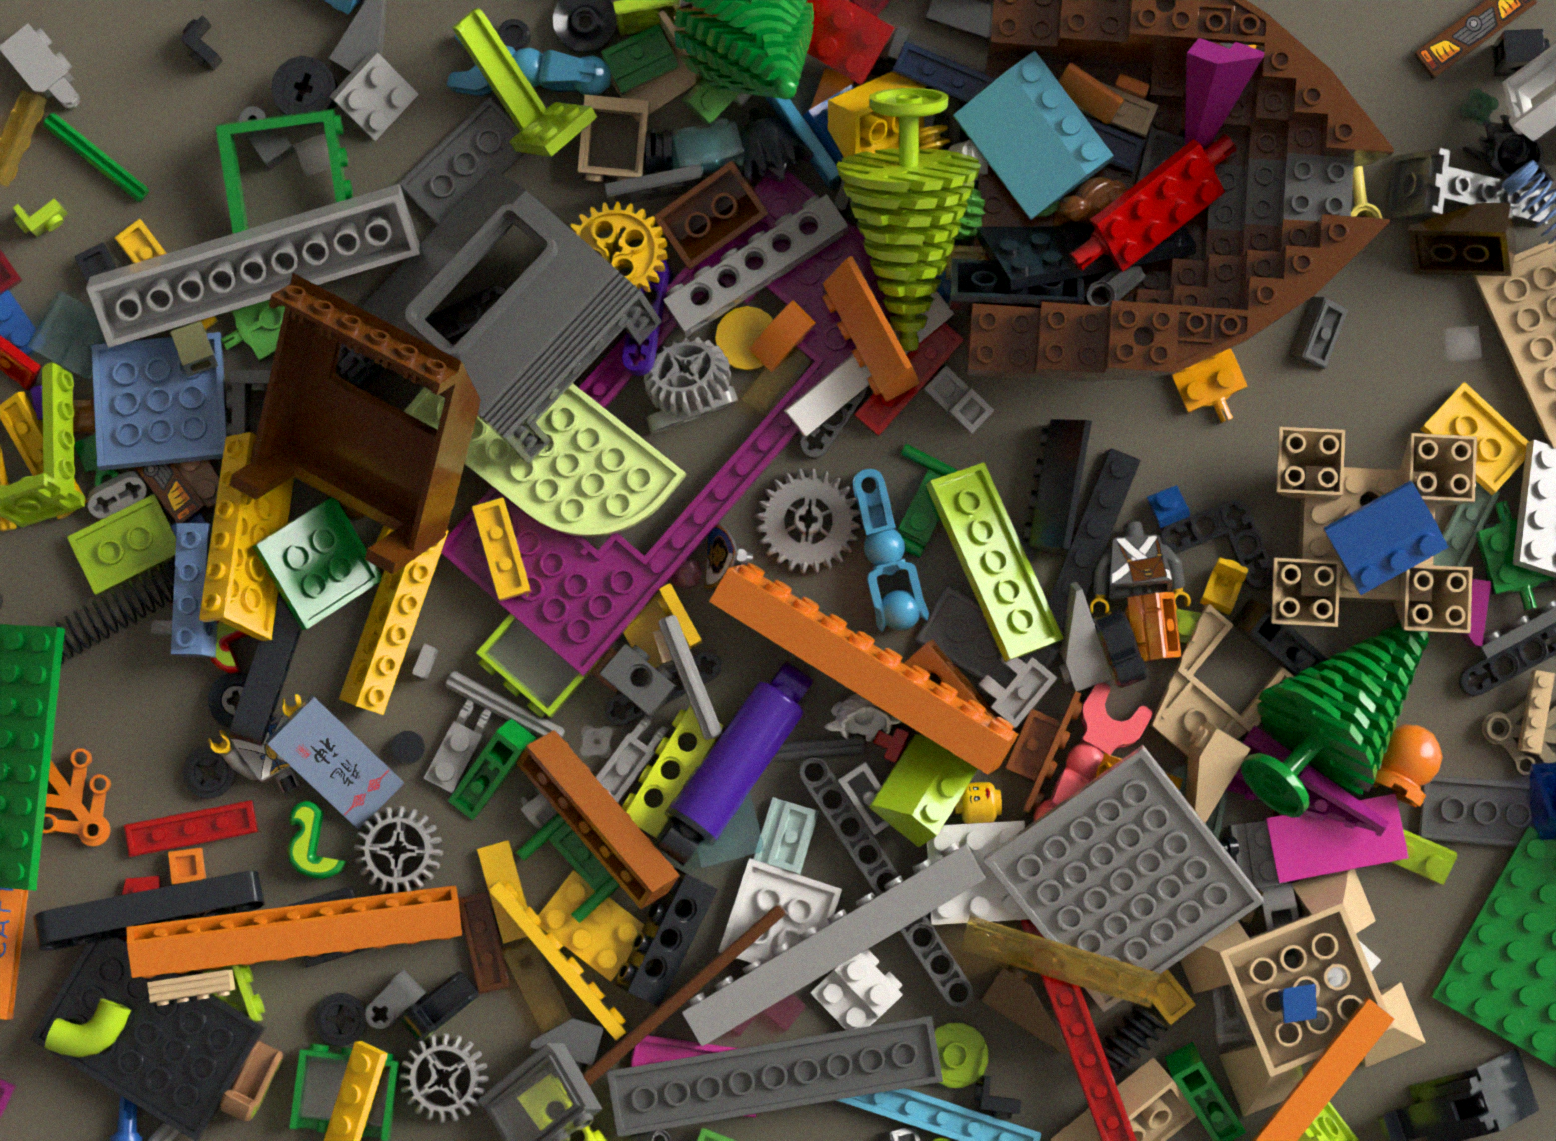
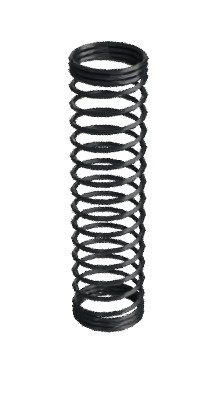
(169, 568)

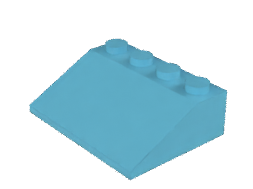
(1033, 135)

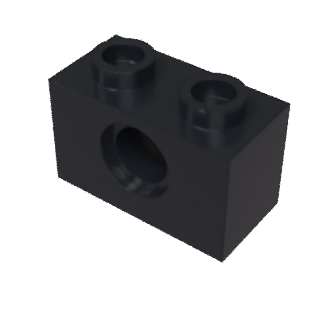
(1517, 49)

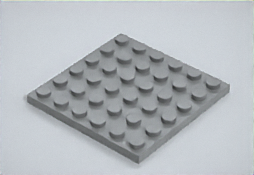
(1125, 871)

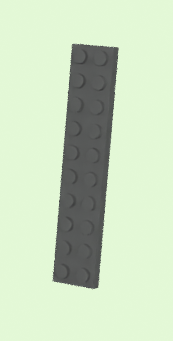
(774, 1076)

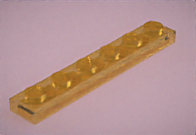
(1060, 961)

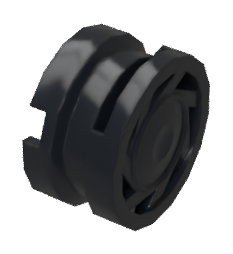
(663, 150)

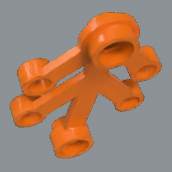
(71, 799)

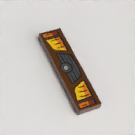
(1469, 33)
(173, 491)

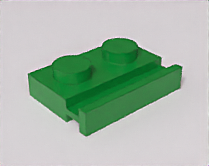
(640, 59)

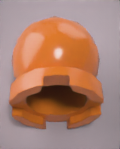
(1409, 763)

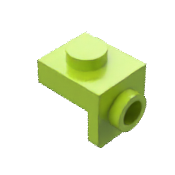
(45, 219)

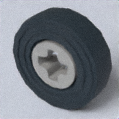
(219, 696)

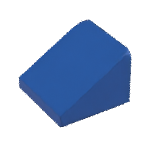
(1298, 1003)

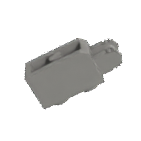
(39, 67)

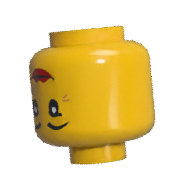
(979, 803)

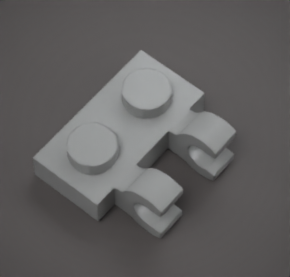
(1022, 692)

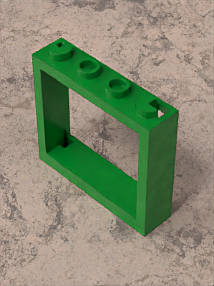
(229, 160)

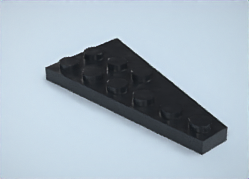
(1041, 253)

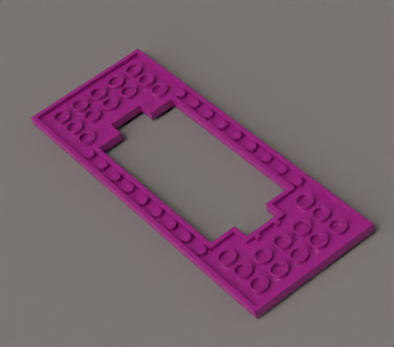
(590, 595)

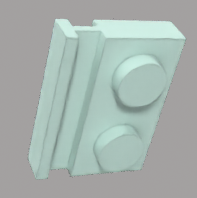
(787, 835)

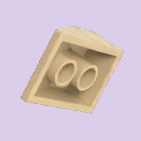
(1211, 767)

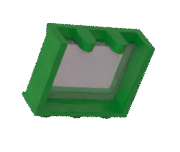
(319, 1083)

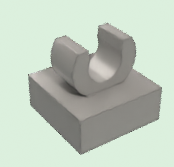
(538, 810)

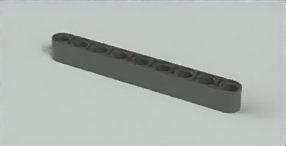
(883, 865)

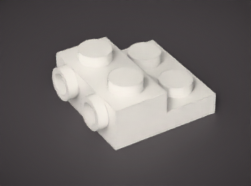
(858, 992)

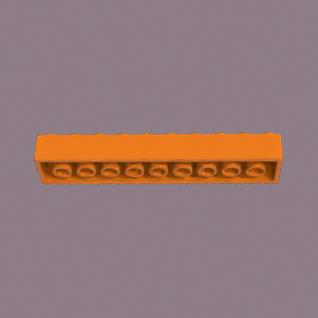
(864, 667)

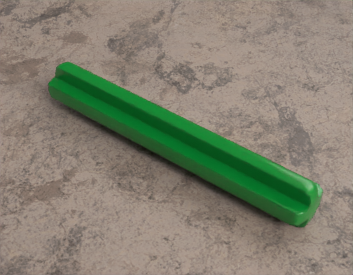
(95, 157)

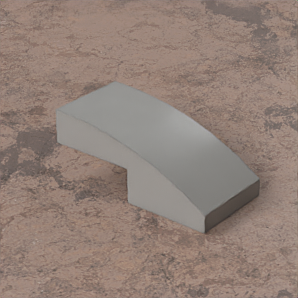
(958, 399)

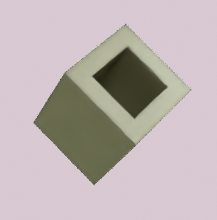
(194, 348)

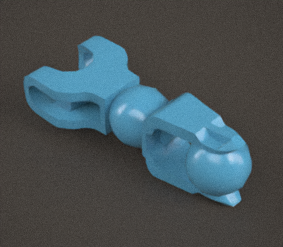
(550, 70)
(885, 550)

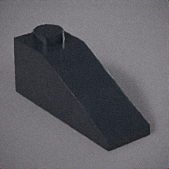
(1276, 640)

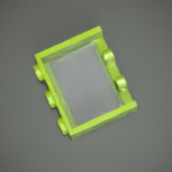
(530, 667)

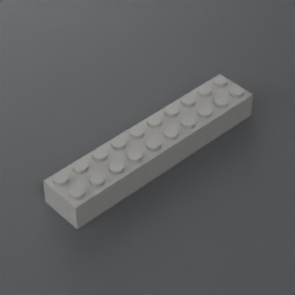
(252, 265)

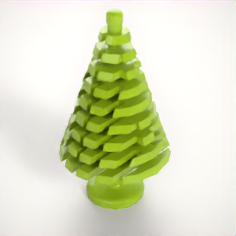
(908, 207)

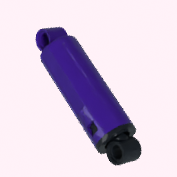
(734, 764)

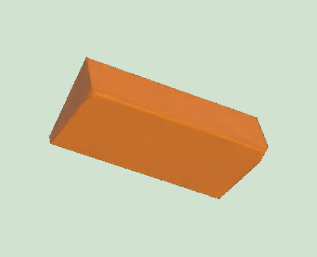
(1090, 93)

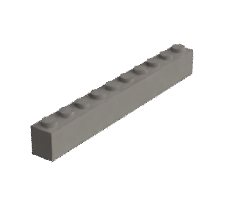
(835, 944)

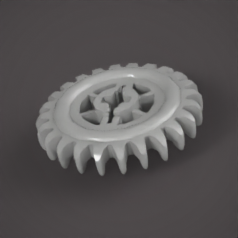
(805, 552)

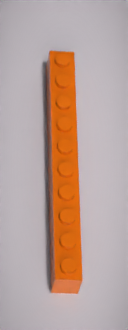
(293, 931)

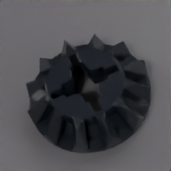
(194, 775)
(330, 1007)

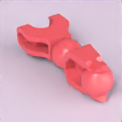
(1099, 736)

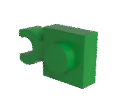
(88, 455)

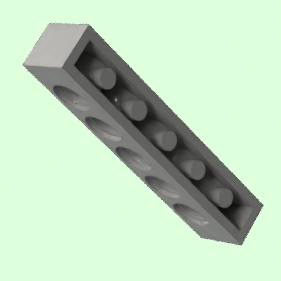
(748, 282)

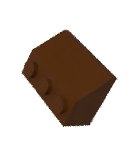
(711, 214)

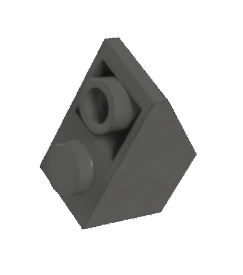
(580, 1038)

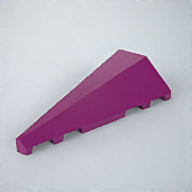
(1214, 85)
(1325, 796)

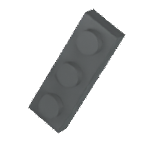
(1520, 630)

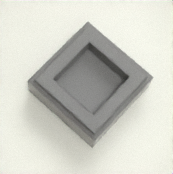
(425, 661)

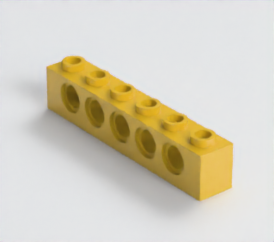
(389, 632)

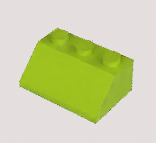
(922, 789)

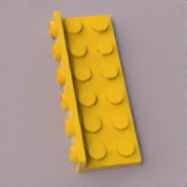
(236, 581)

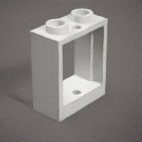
(1524, 86)

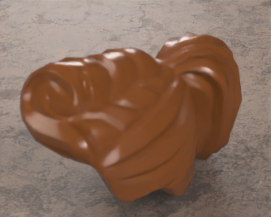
(1088, 200)

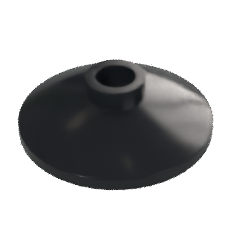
(567, 19)

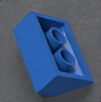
(1385, 537)

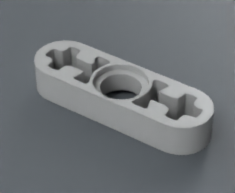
(660, 421)

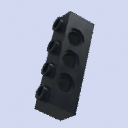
(670, 952)

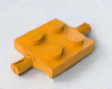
(1211, 383)

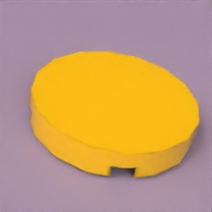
(738, 333)

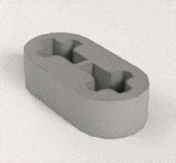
(117, 490)

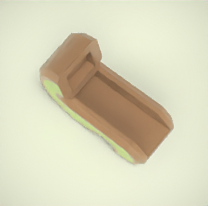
(252, 1083)

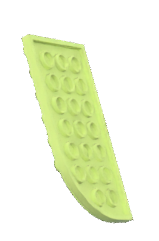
(585, 481)

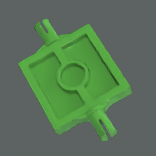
(258, 327)

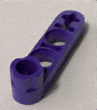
(631, 350)

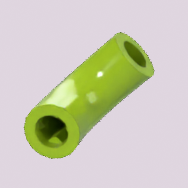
(90, 1037)

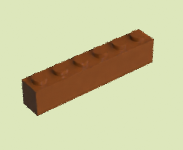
(597, 819)

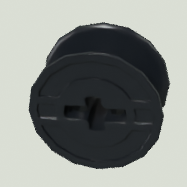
(294, 76)

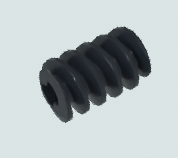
(1131, 1038)

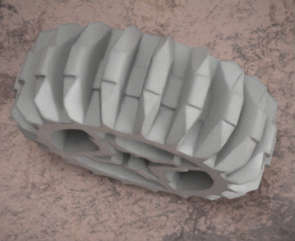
(688, 377)
(398, 835)
(452, 1090)

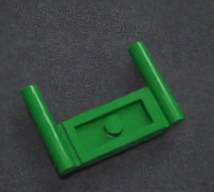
(922, 514)
(579, 857)

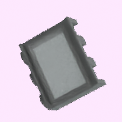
(542, 1098)

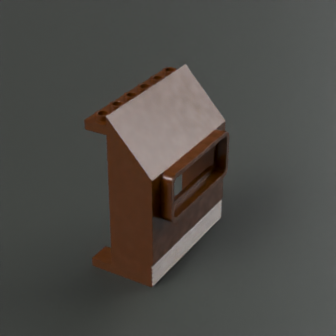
(352, 440)

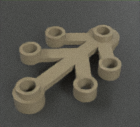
(1512, 730)

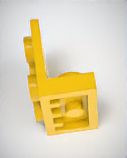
(661, 606)

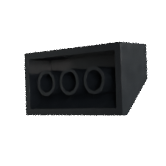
(981, 283)
(1058, 486)

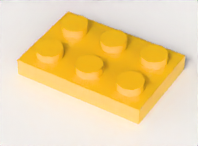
(1499, 444)
(602, 937)

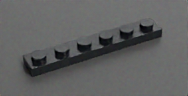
(1094, 529)

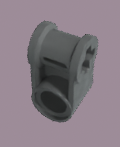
(398, 997)

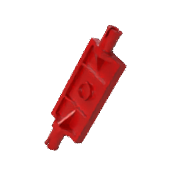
(1156, 205)

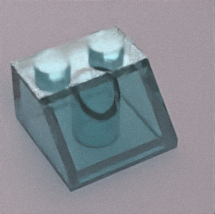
(709, 146)

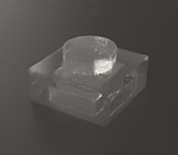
(313, 154)
(1463, 343)

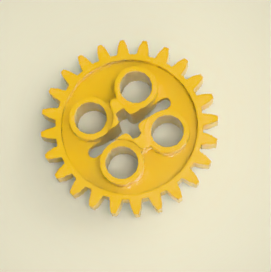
(642, 259)

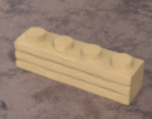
(1536, 712)
(188, 986)

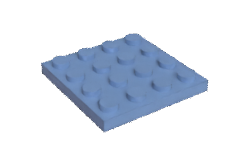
(152, 409)

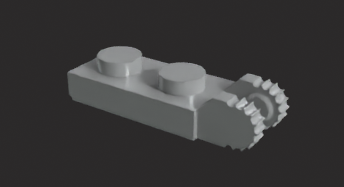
(457, 749)
(629, 760)

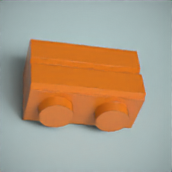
(1154, 625)

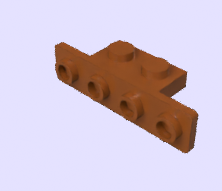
(1037, 745)

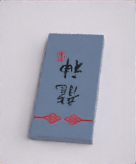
(334, 761)

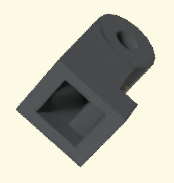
(264, 141)

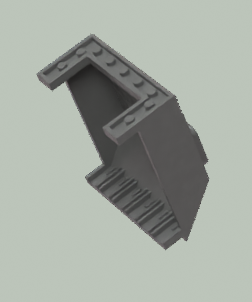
(539, 329)

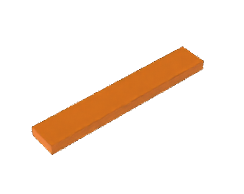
(1327, 1074)

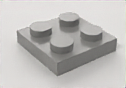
(373, 95)

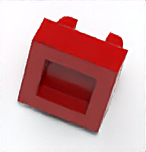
(893, 744)

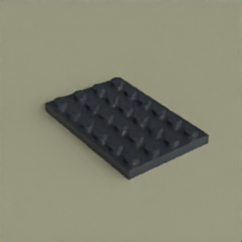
(168, 1056)

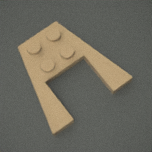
(1190, 702)

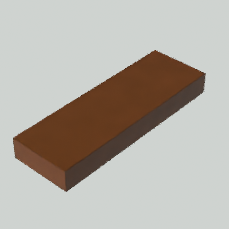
(483, 942)

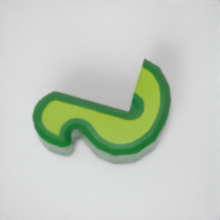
(304, 844)

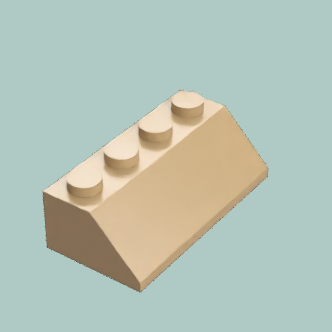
(1152, 1105)

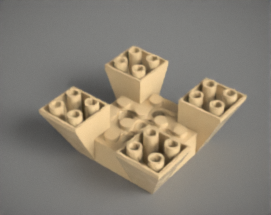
(1314, 473)
(1255, 966)

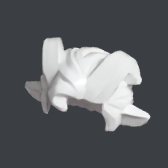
(860, 717)

